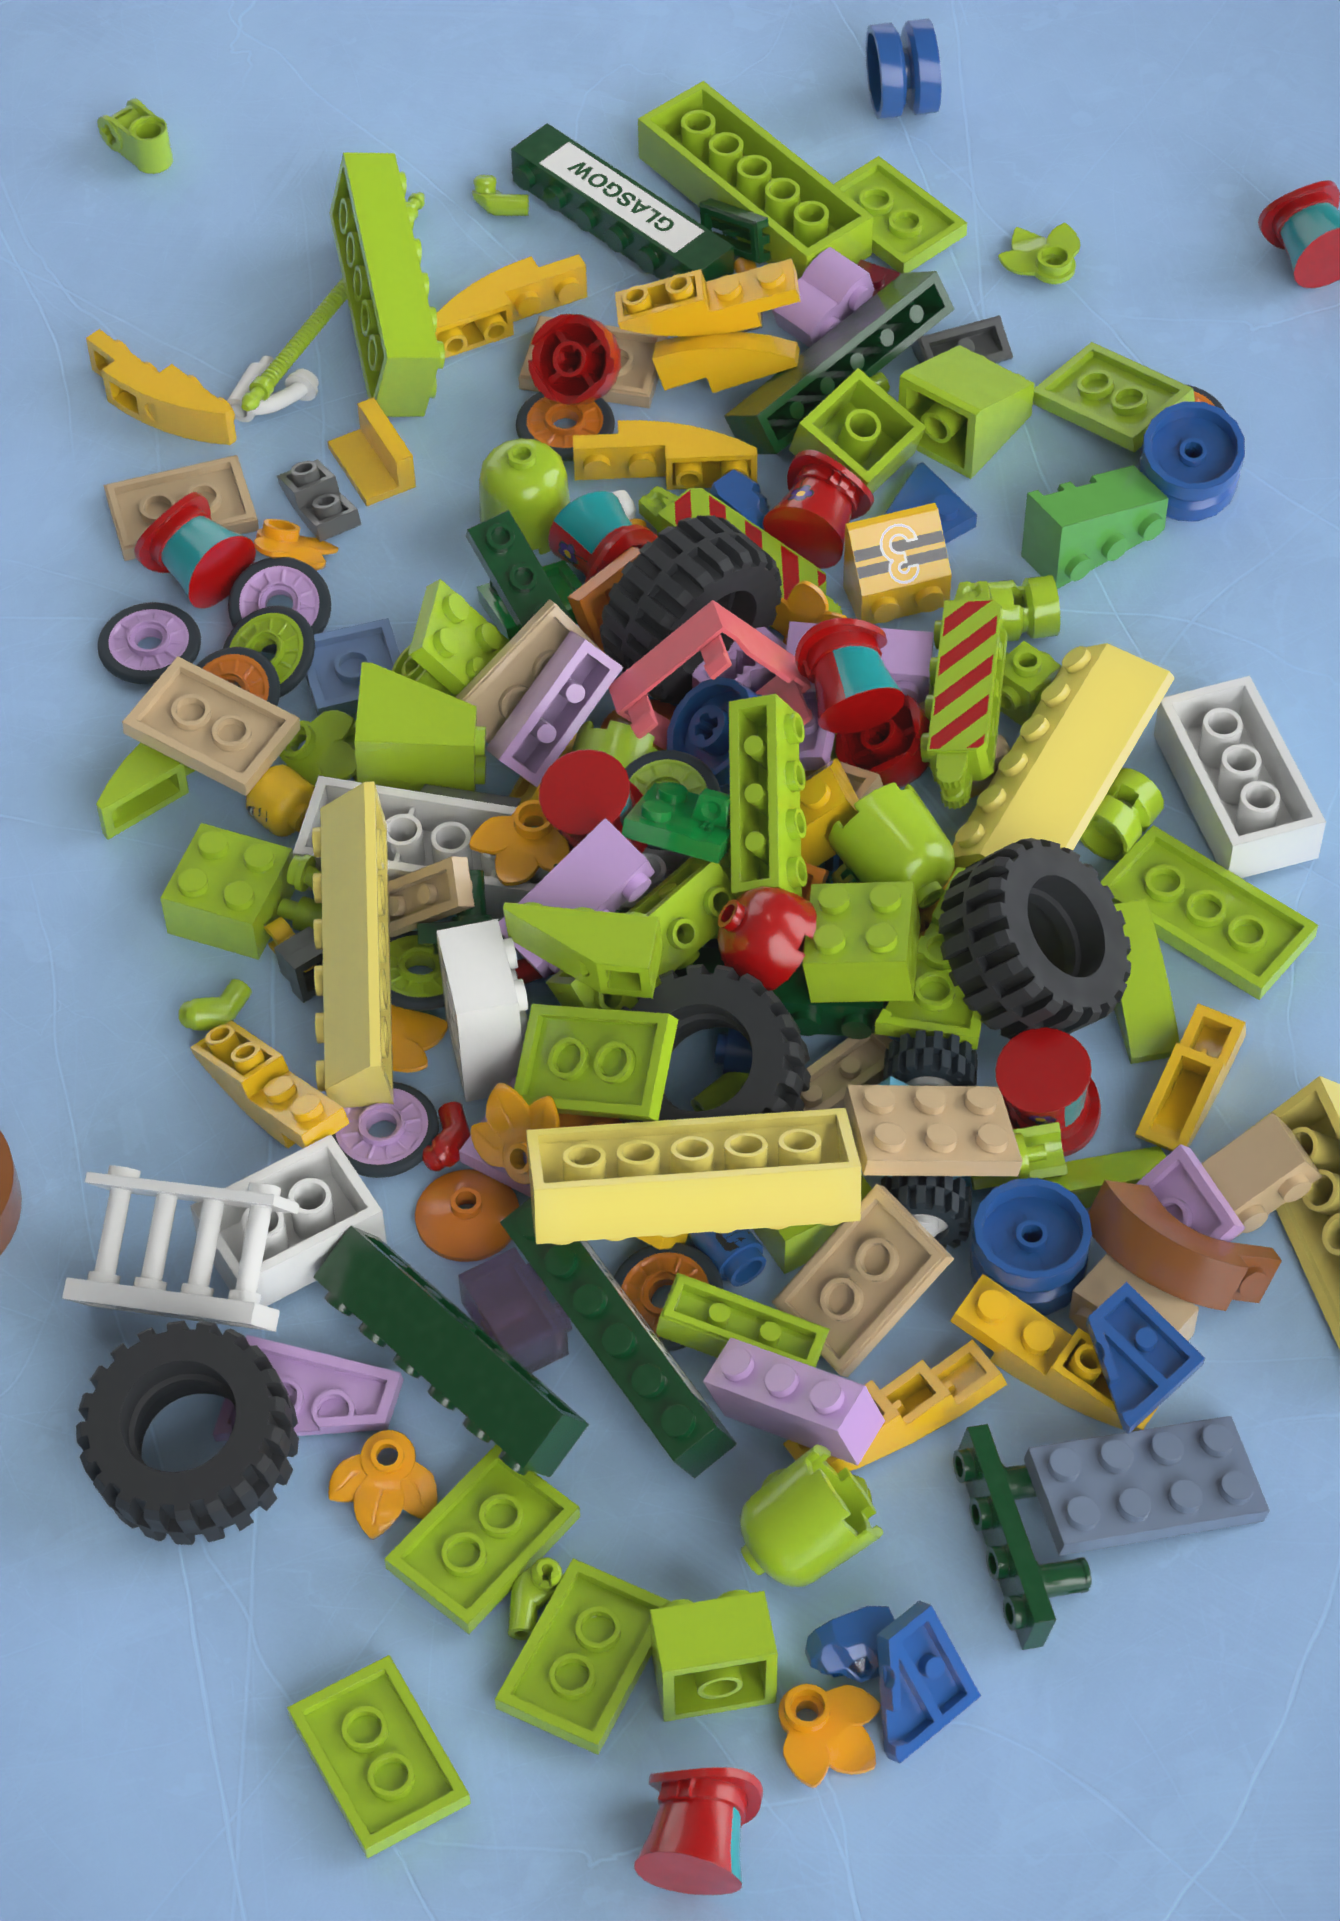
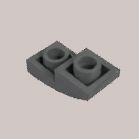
(317, 499)

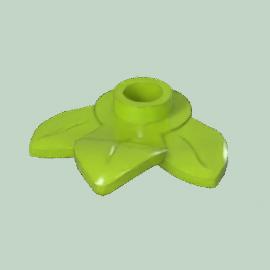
(1045, 258)
(325, 748)

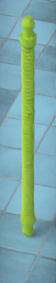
(264, 385)

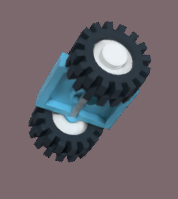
(936, 1202)

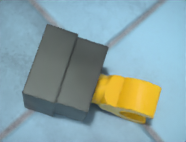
(295, 956)

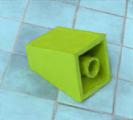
(966, 407)
(415, 735)

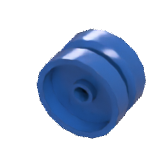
(903, 68)
(1193, 458)
(702, 724)
(1032, 1242)

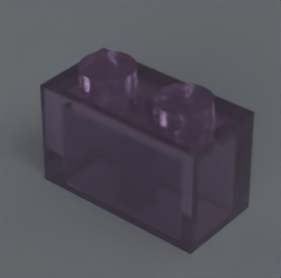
(511, 1307)

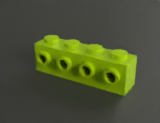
(766, 795)
(688, 915)

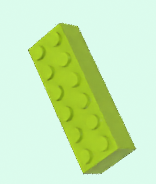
(724, 155)
(385, 284)

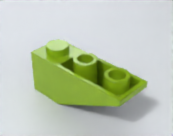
(596, 947)

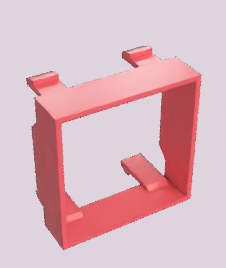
(703, 634)

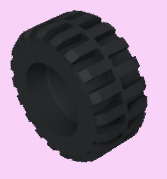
(678, 577)
(1034, 939)
(742, 1004)
(148, 1380)

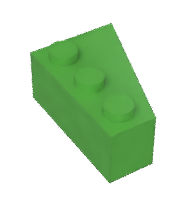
(1091, 523)

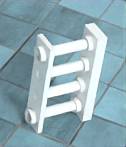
(196, 1297)

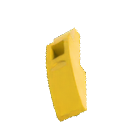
(517, 291)
(692, 307)
(160, 399)
(670, 450)
(266, 1088)
(1038, 1351)

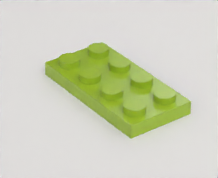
(1211, 912)

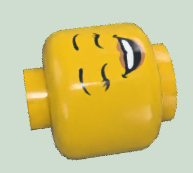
(280, 800)

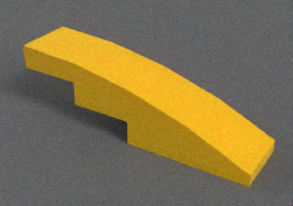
(923, 1402)

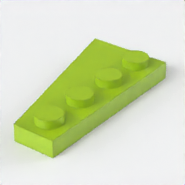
(936, 1000)

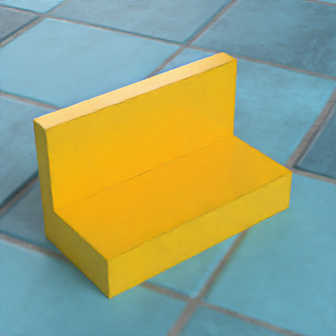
(374, 456)

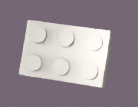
(482, 1005)
(298, 1244)

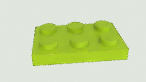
(906, 219)
(1109, 395)
(453, 638)
(597, 1060)
(481, 1539)
(582, 1657)
(378, 1756)

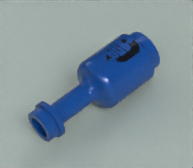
(734, 1254)

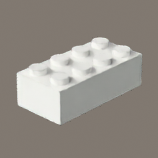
(1239, 778)

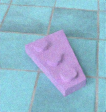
(326, 1392)

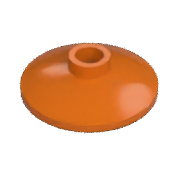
(459, 1232)

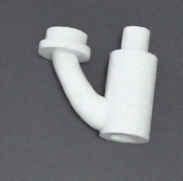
(299, 386)

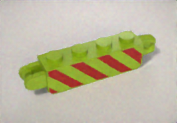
(666, 509)
(966, 692)

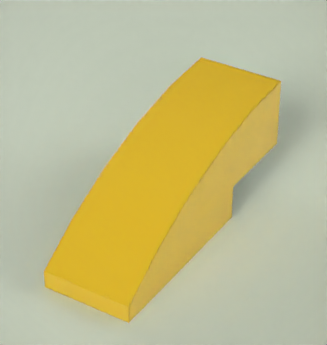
(722, 358)
(1192, 1078)

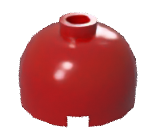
(574, 359)
(889, 748)
(763, 934)

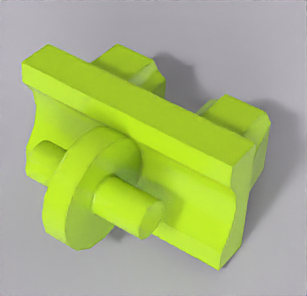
(1040, 1153)

